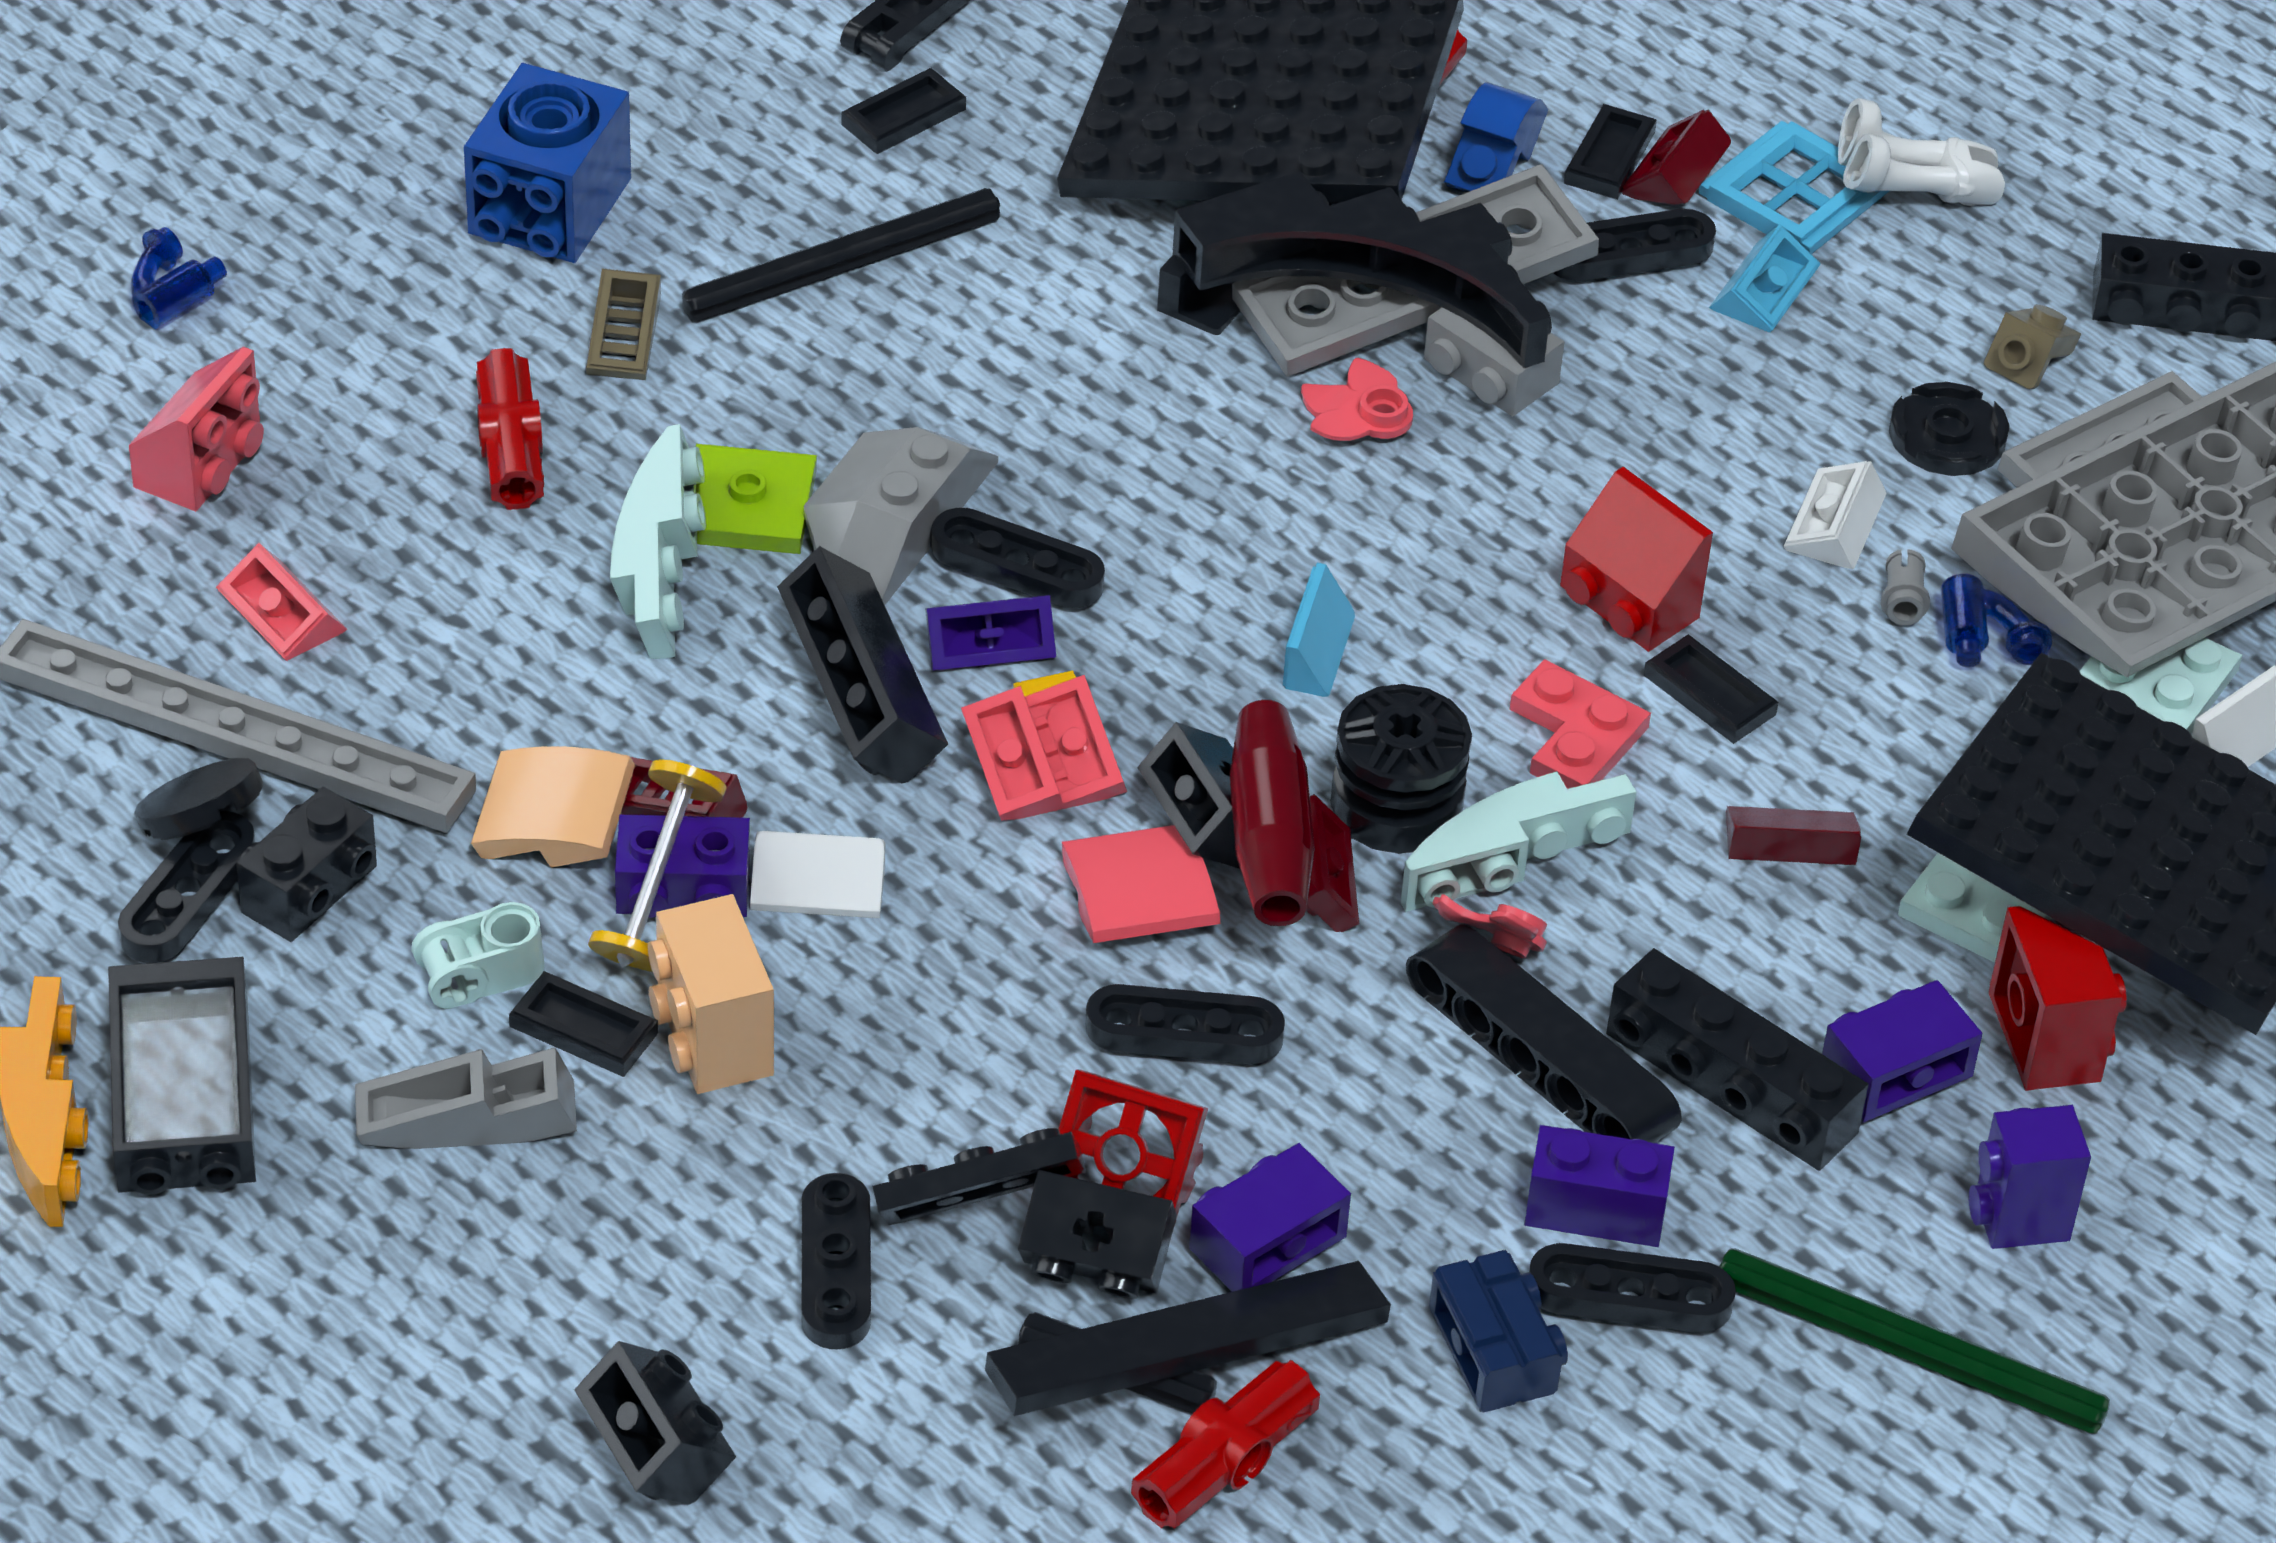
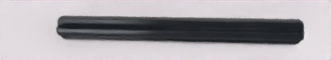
(840, 255)

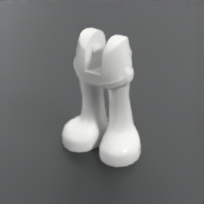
(1882, 162)

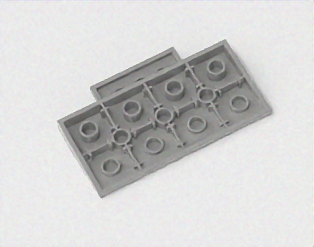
(2139, 520)

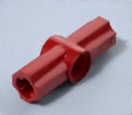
(510, 429)
(1225, 1444)

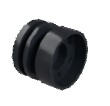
(1399, 766)

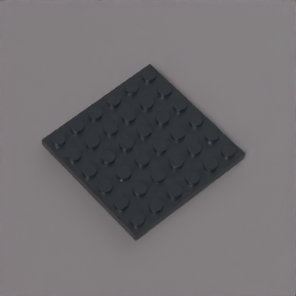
(1258, 90)
(2121, 835)

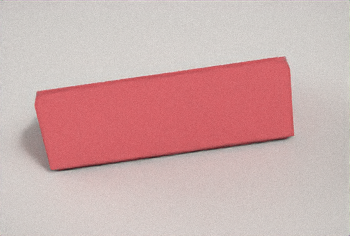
(278, 604)

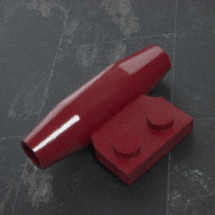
(1286, 841)

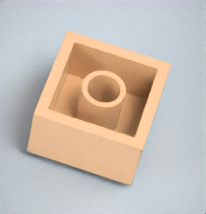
(712, 994)

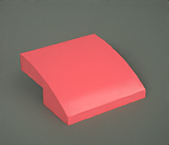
(1043, 749)
(1139, 884)

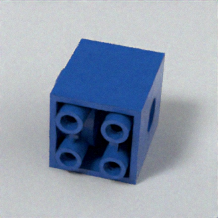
(547, 162)

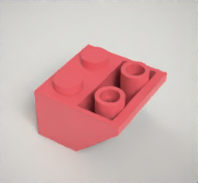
(200, 433)

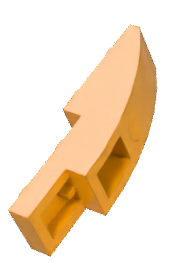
(41, 1102)

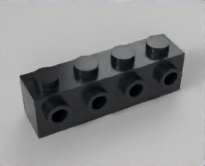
(2185, 286)
(862, 666)
(1736, 1059)

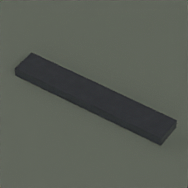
(1186, 1338)

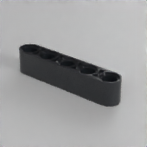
(1542, 1038)

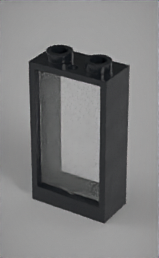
(181, 1075)

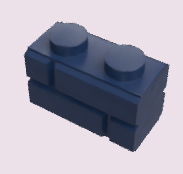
(1497, 1330)

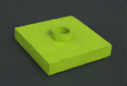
(755, 498)

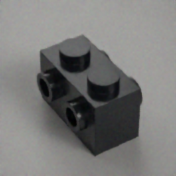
(306, 863)
(655, 1423)

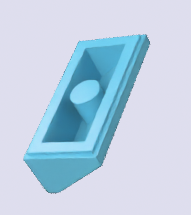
(1767, 281)
(1318, 635)

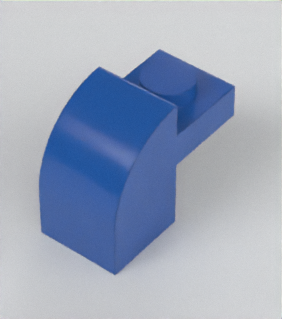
(1497, 131)

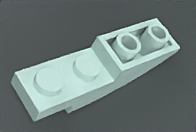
(653, 536)
(1496, 836)

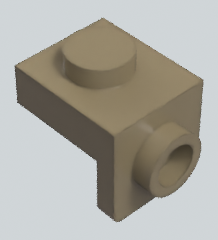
(2028, 342)

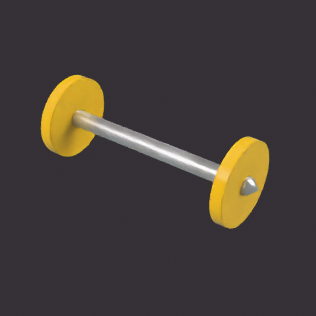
(686, 783)

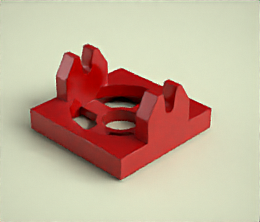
(1180, 1118)

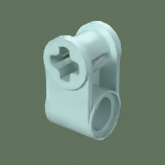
(484, 954)

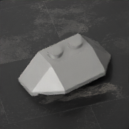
(886, 496)

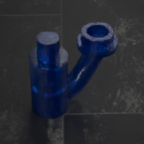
(176, 291)
(1966, 628)

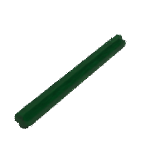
(1916, 1342)

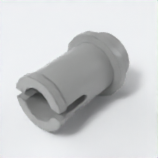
(1905, 597)

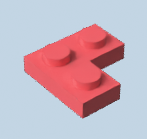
(1587, 721)

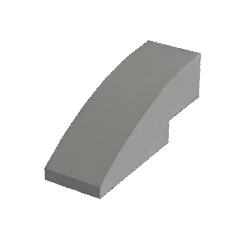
(468, 1102)

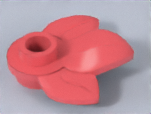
(1364, 407)
(1513, 928)

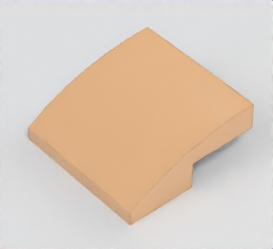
(553, 803)

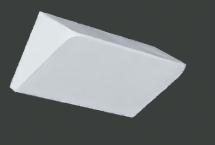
(1837, 514)
(2243, 721)
(818, 874)

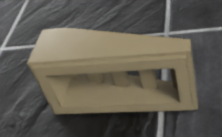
(632, 290)

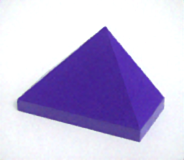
(990, 632)

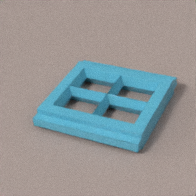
(1759, 159)

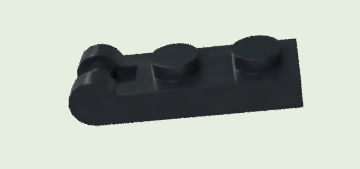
(904, 26)

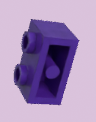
(692, 869)
(1905, 1047)
(2030, 1177)
(1599, 1185)
(1269, 1219)

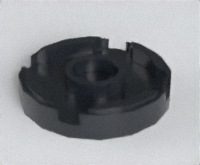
(1947, 443)
(196, 797)

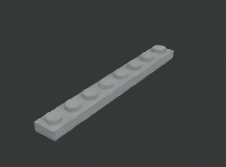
(236, 725)

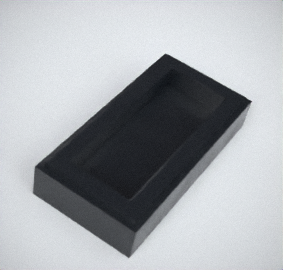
(903, 110)
(1610, 151)
(1710, 688)
(583, 1023)

